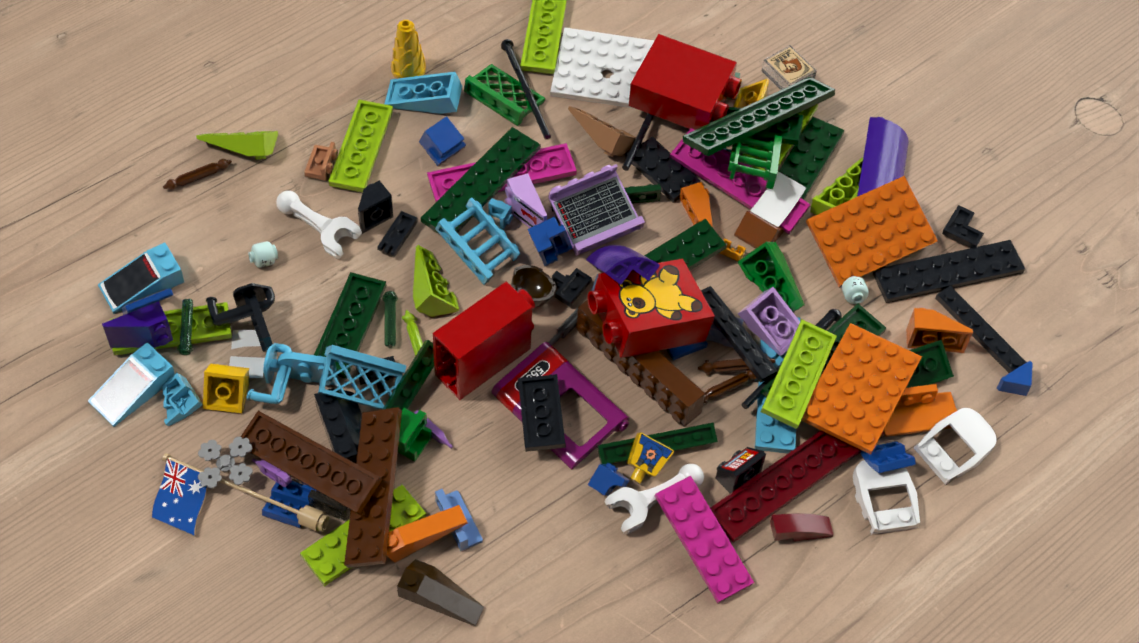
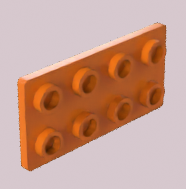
(920, 410)

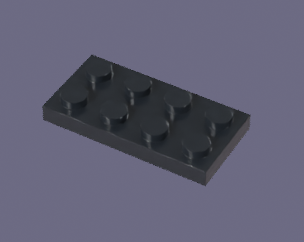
(659, 168)
(541, 413)

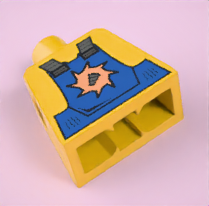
(647, 457)

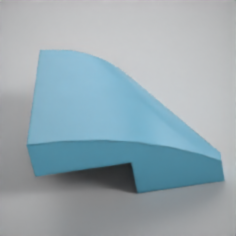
(179, 399)

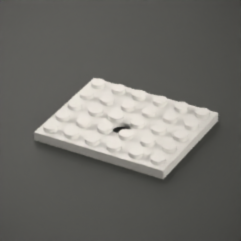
(589, 53)

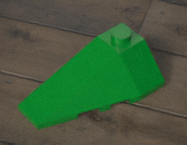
(769, 269)

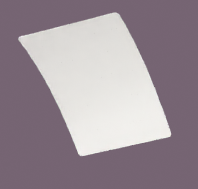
(779, 201)
(247, 338)

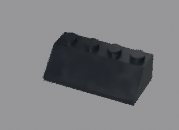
(341, 423)

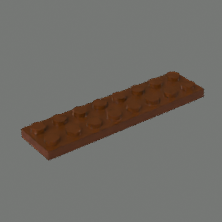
(378, 454)
(311, 462)

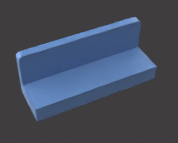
(466, 535)

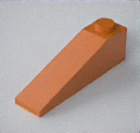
(696, 202)
(423, 532)

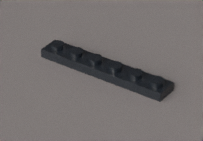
(982, 331)
(739, 337)

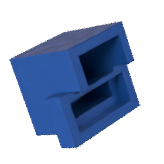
(442, 141)
(550, 240)

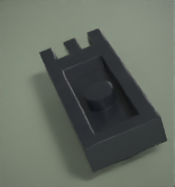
(398, 233)

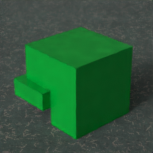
(413, 434)

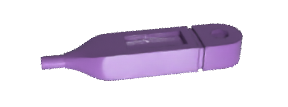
(437, 434)
(273, 472)

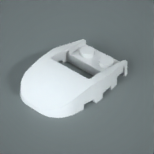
(971, 429)
(888, 520)

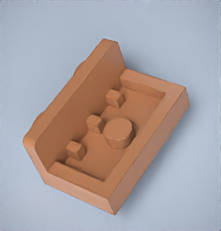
(321, 161)

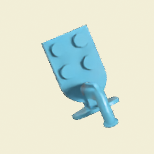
(289, 365)

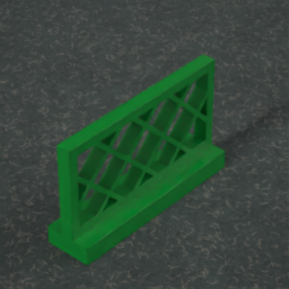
(496, 100)

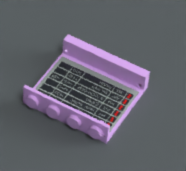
(595, 209)

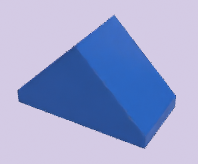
(1017, 381)

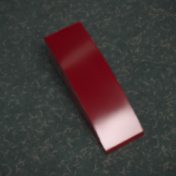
(800, 526)

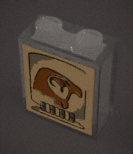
(787, 68)

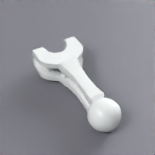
(329, 229)
(641, 501)

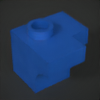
(607, 478)

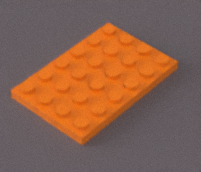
(871, 230)
(860, 388)

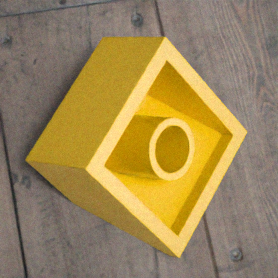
(225, 388)

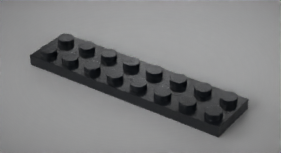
(949, 269)

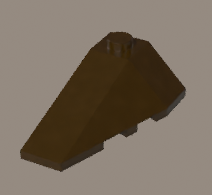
(434, 590)

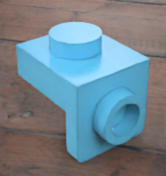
(500, 210)

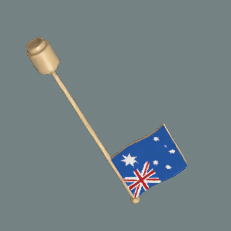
(182, 499)

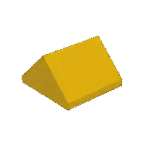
(751, 93)

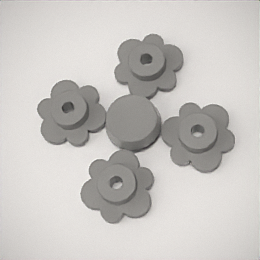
(225, 463)

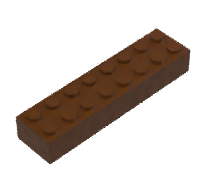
(649, 371)

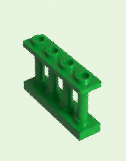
(770, 165)

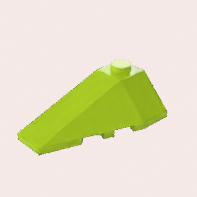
(250, 144)
(429, 286)

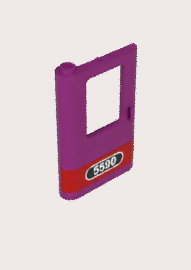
(548, 361)

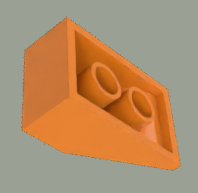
(931, 326)

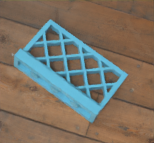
(361, 361)

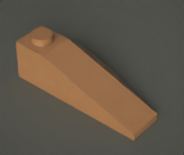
(604, 135)

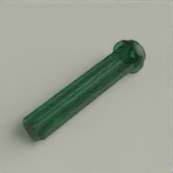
(390, 318)
(185, 347)

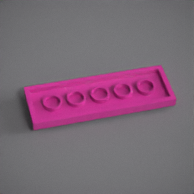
(704, 539)

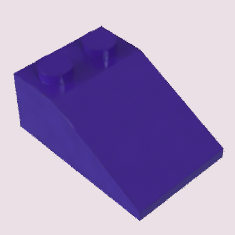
(138, 328)

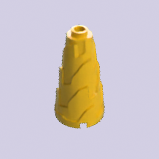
(407, 52)

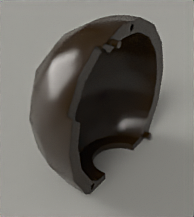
(535, 282)

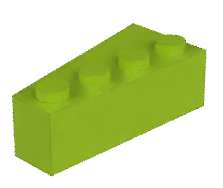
(840, 191)

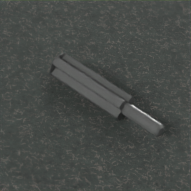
(565, 328)

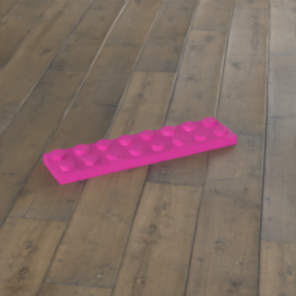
(544, 166)
(743, 188)

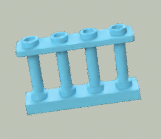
(469, 256)

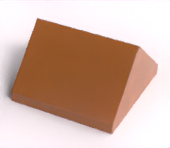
(757, 230)

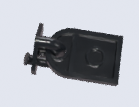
(249, 302)

